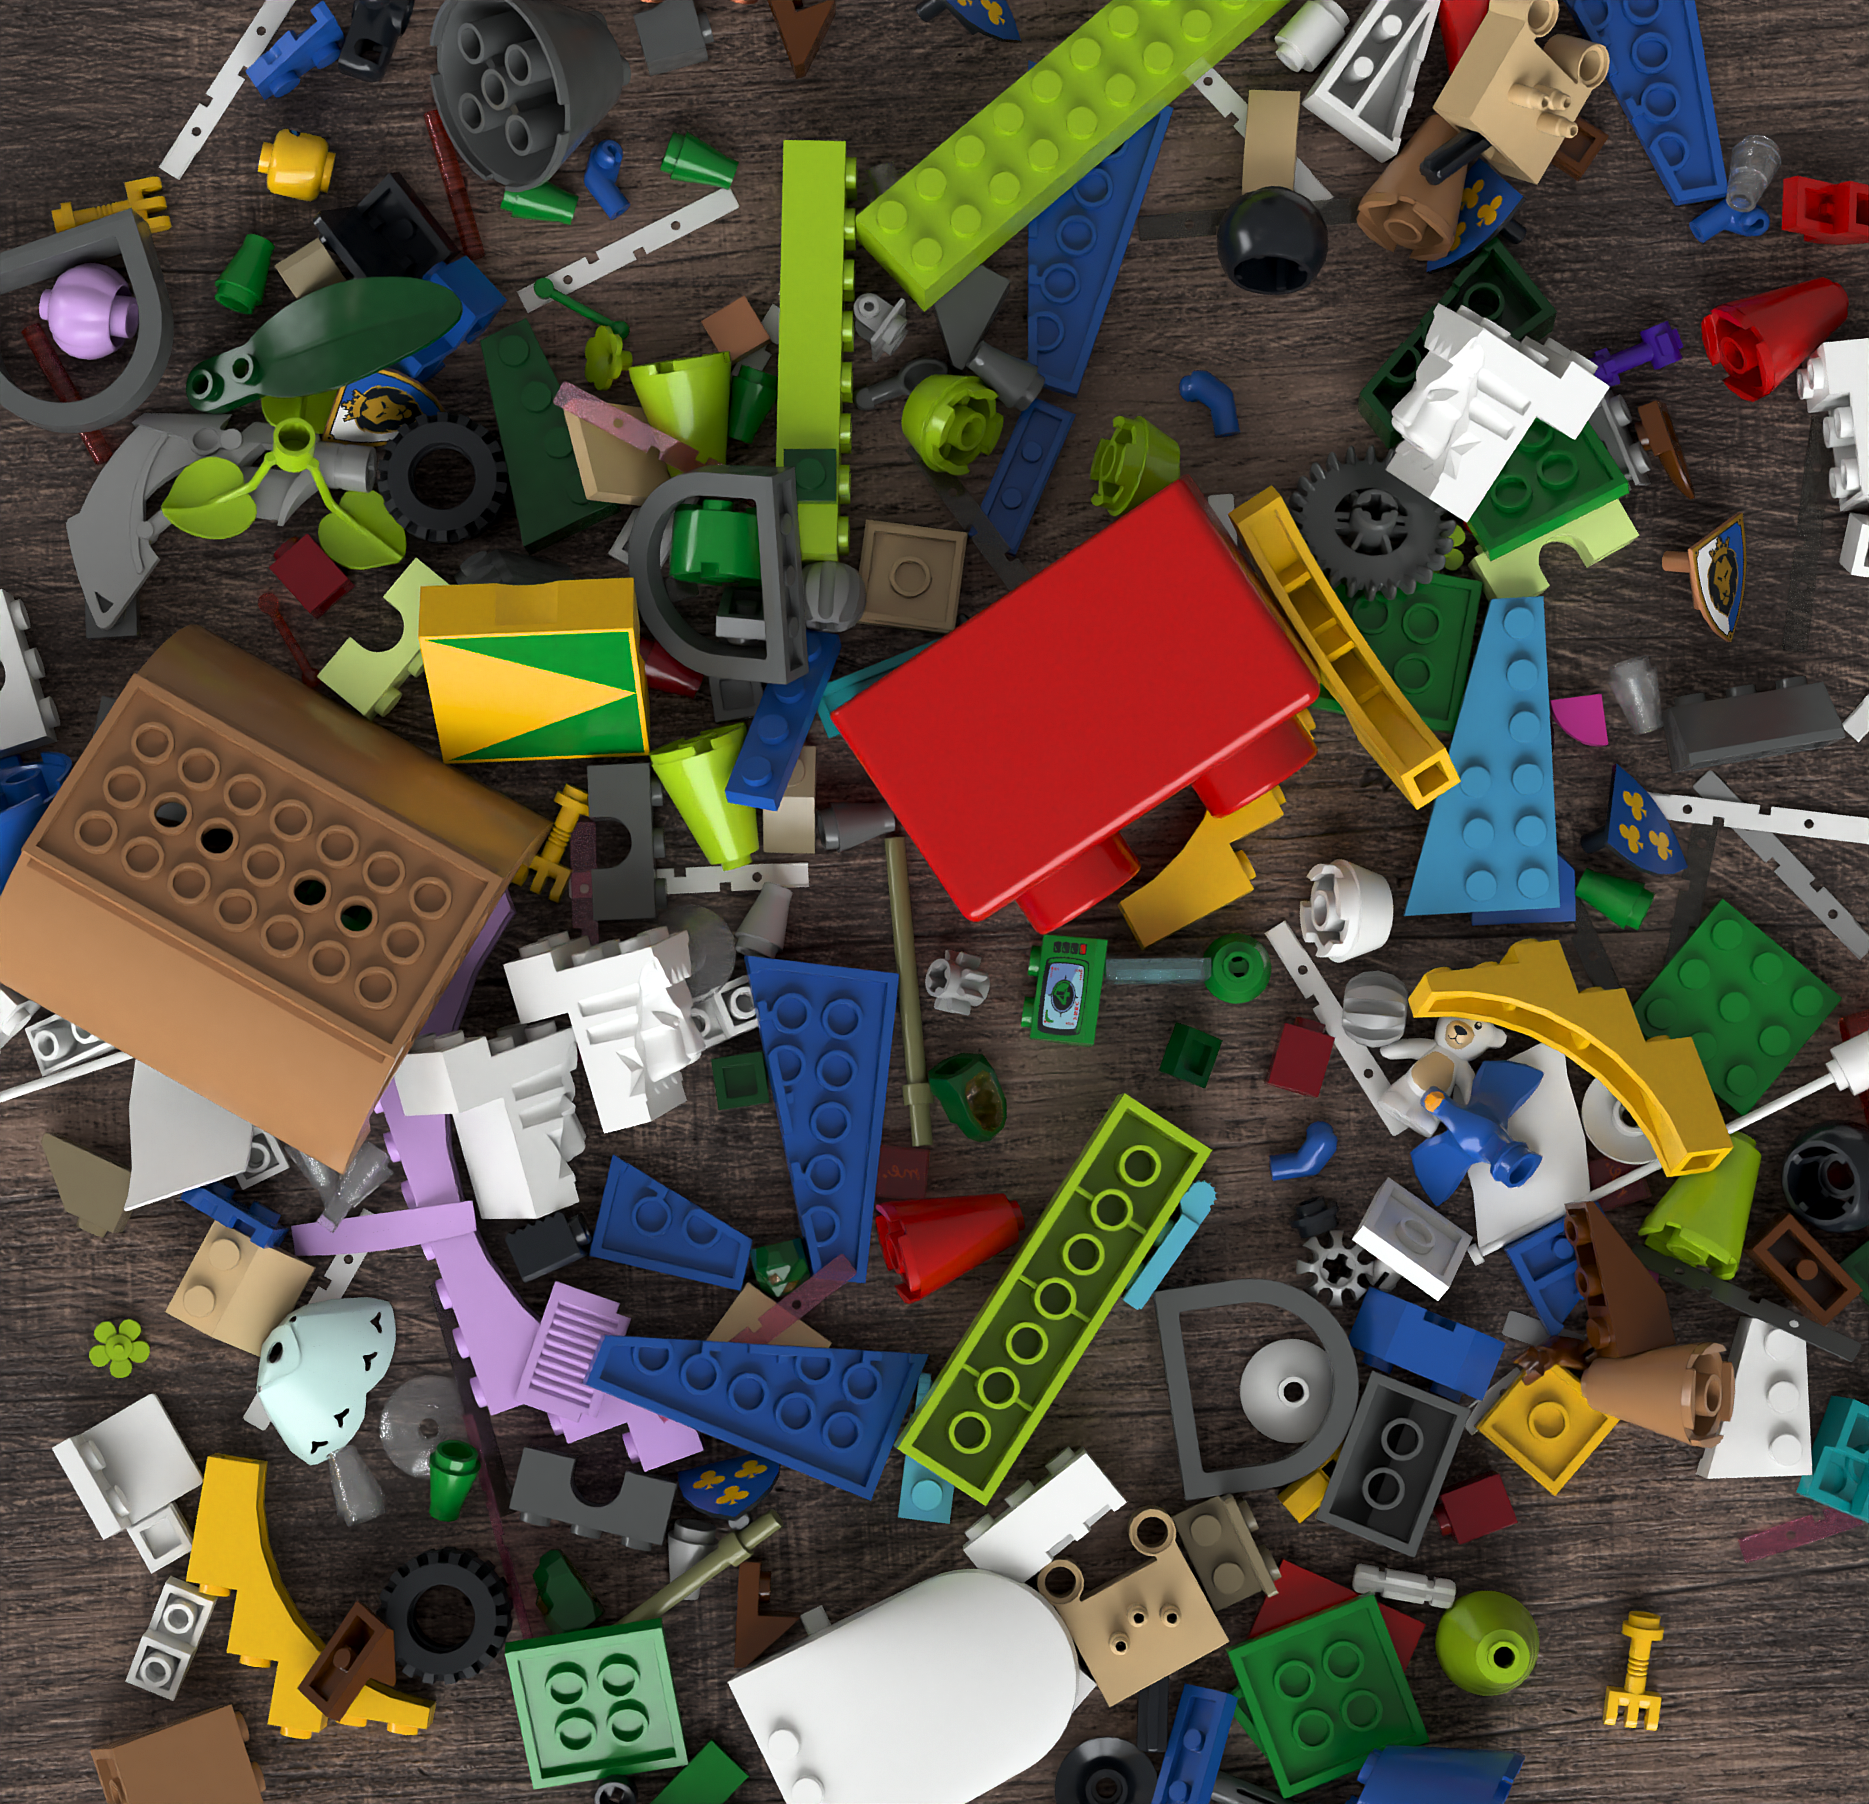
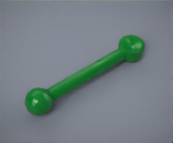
(545, 289)

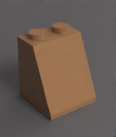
(182, 1763)

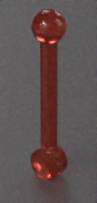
(269, 605)

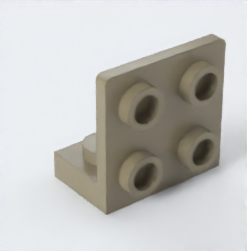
(1223, 1551)

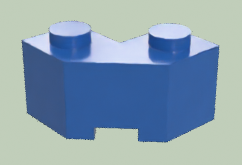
(480, 306)
(1426, 1344)

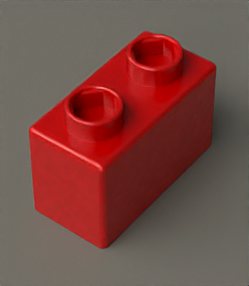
(1085, 708)

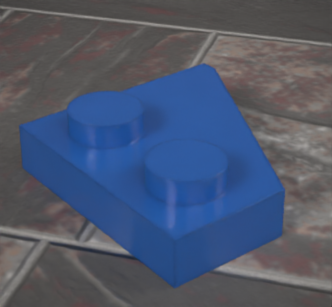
(255, 1221)
(1547, 1272)

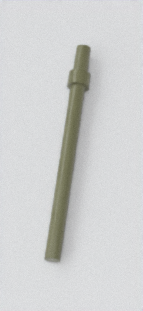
(917, 1090)
(732, 1549)

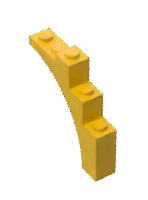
(1347, 665)
(1205, 871)
(1598, 1030)
(235, 1553)

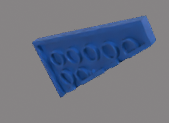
(1662, 88)
(1079, 253)
(828, 1072)
(794, 1405)

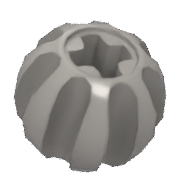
(832, 596)
(1375, 1009)
(1320, 1274)

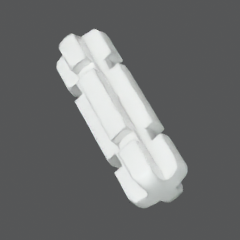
(1404, 1586)

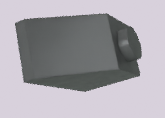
(968, 313)

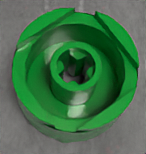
(715, 545)

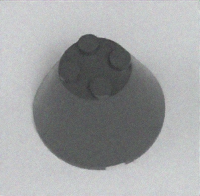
(522, 84)

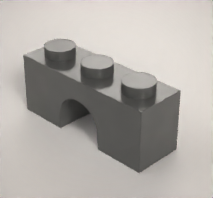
(673, 35)
(632, 888)
(548, 1491)

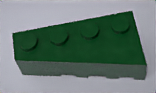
(1490, 287)
(536, 441)

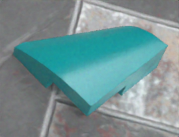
(1841, 1459)

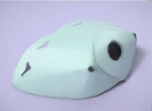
(324, 1371)

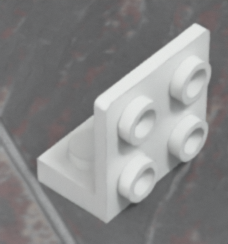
(129, 1465)

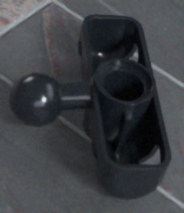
(376, 29)

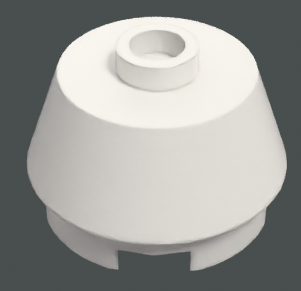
(1346, 911)

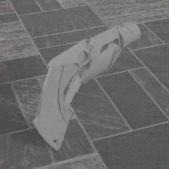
(111, 532)

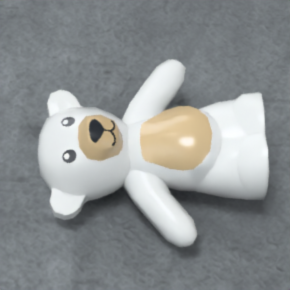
(1439, 1064)

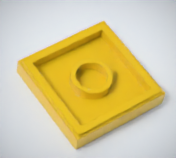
(1546, 1426)

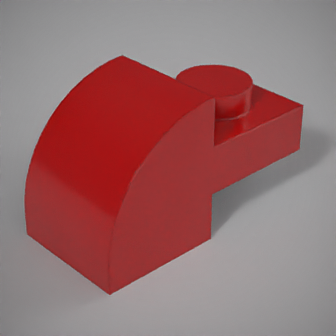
(1826, 210)

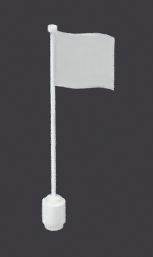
(1554, 1130)
(174, 1132)

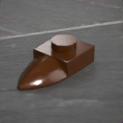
(1658, 433)

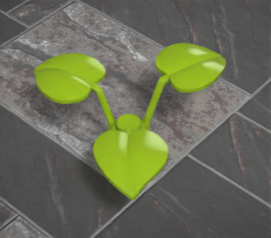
(215, 502)

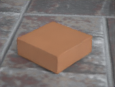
(736, 330)

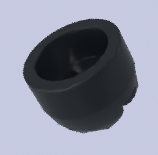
(607, 1786)

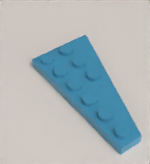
(1496, 829)

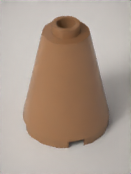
(1407, 208)
(1666, 1390)

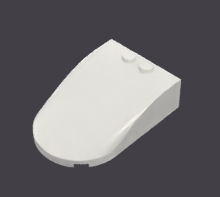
(915, 1695)

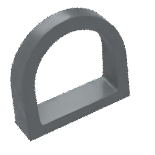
(94, 241)
(781, 574)
(1267, 1474)

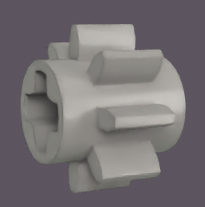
(957, 982)

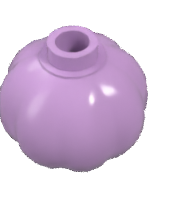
(90, 311)

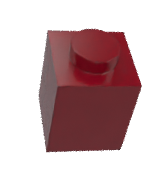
(310, 575)
(1300, 1057)
(1474, 1508)

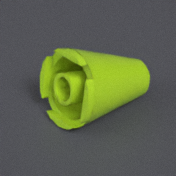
(688, 401)
(696, 781)
(1708, 1212)
(1472, 1634)

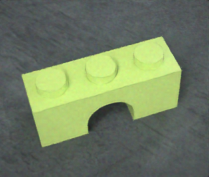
(1519, 571)
(373, 678)

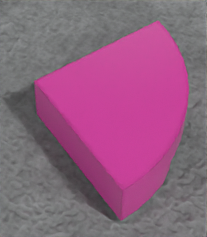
(1581, 718)

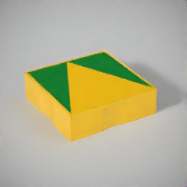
(535, 670)

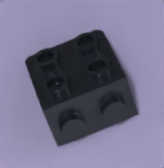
(386, 233)

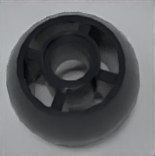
(1272, 241)
(1817, 1175)

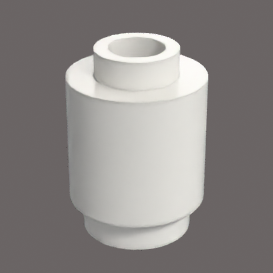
(1311, 34)

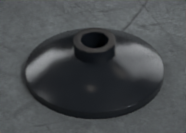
(1101, 1759)

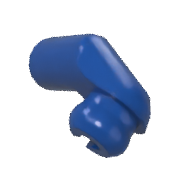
(602, 175)
(1723, 217)
(1215, 395)
(1310, 1158)

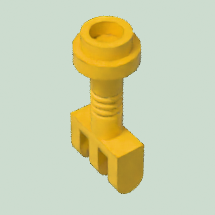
(67, 218)
(574, 803)
(1643, 1629)

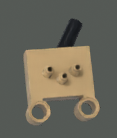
(1512, 95)
(1139, 1626)

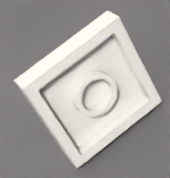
(1410, 1241)

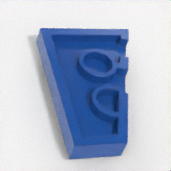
(665, 1232)

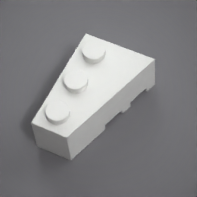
(1374, 74)
(1770, 1407)
(1043, 1517)

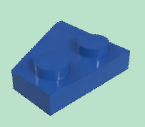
(294, 55)

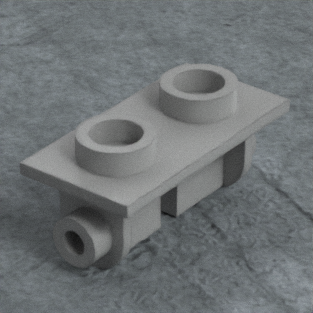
(880, 323)
(1610, 425)

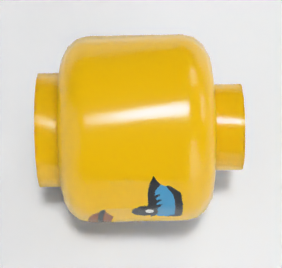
(297, 165)

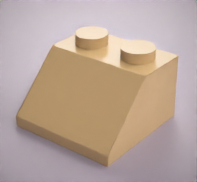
(239, 1288)

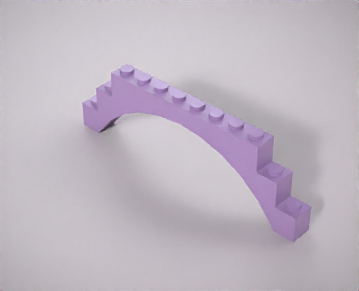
(491, 1315)

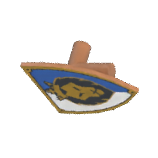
(376, 407)
(1716, 574)

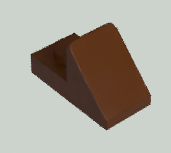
(802, 30)
(756, 1627)
(355, 1653)

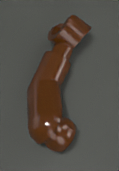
(1552, 1352)

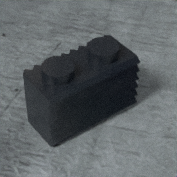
(549, 1243)

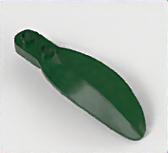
(327, 342)

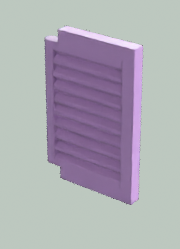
(564, 1352)

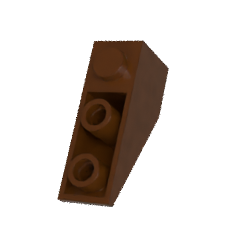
(1621, 1296)

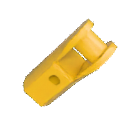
(1306, 1493)

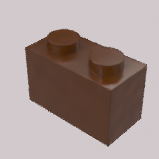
(1801, 1268)

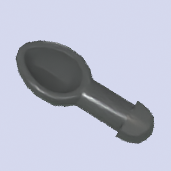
(903, 383)

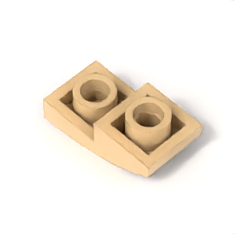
(1271, 139)

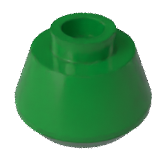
(1254, 966)

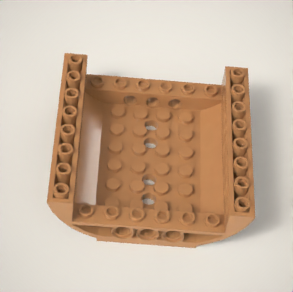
(209, 954)

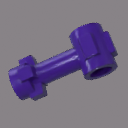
(1659, 345)

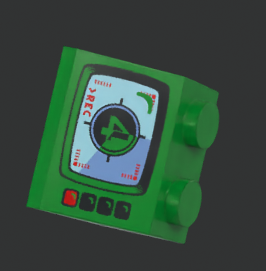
(1066, 990)

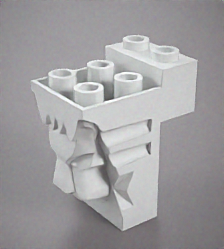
(1838, 382)
(1477, 402)
(625, 1012)
(508, 1109)

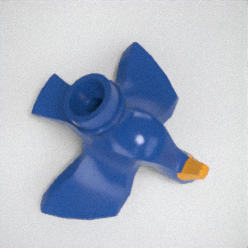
(1478, 1131)

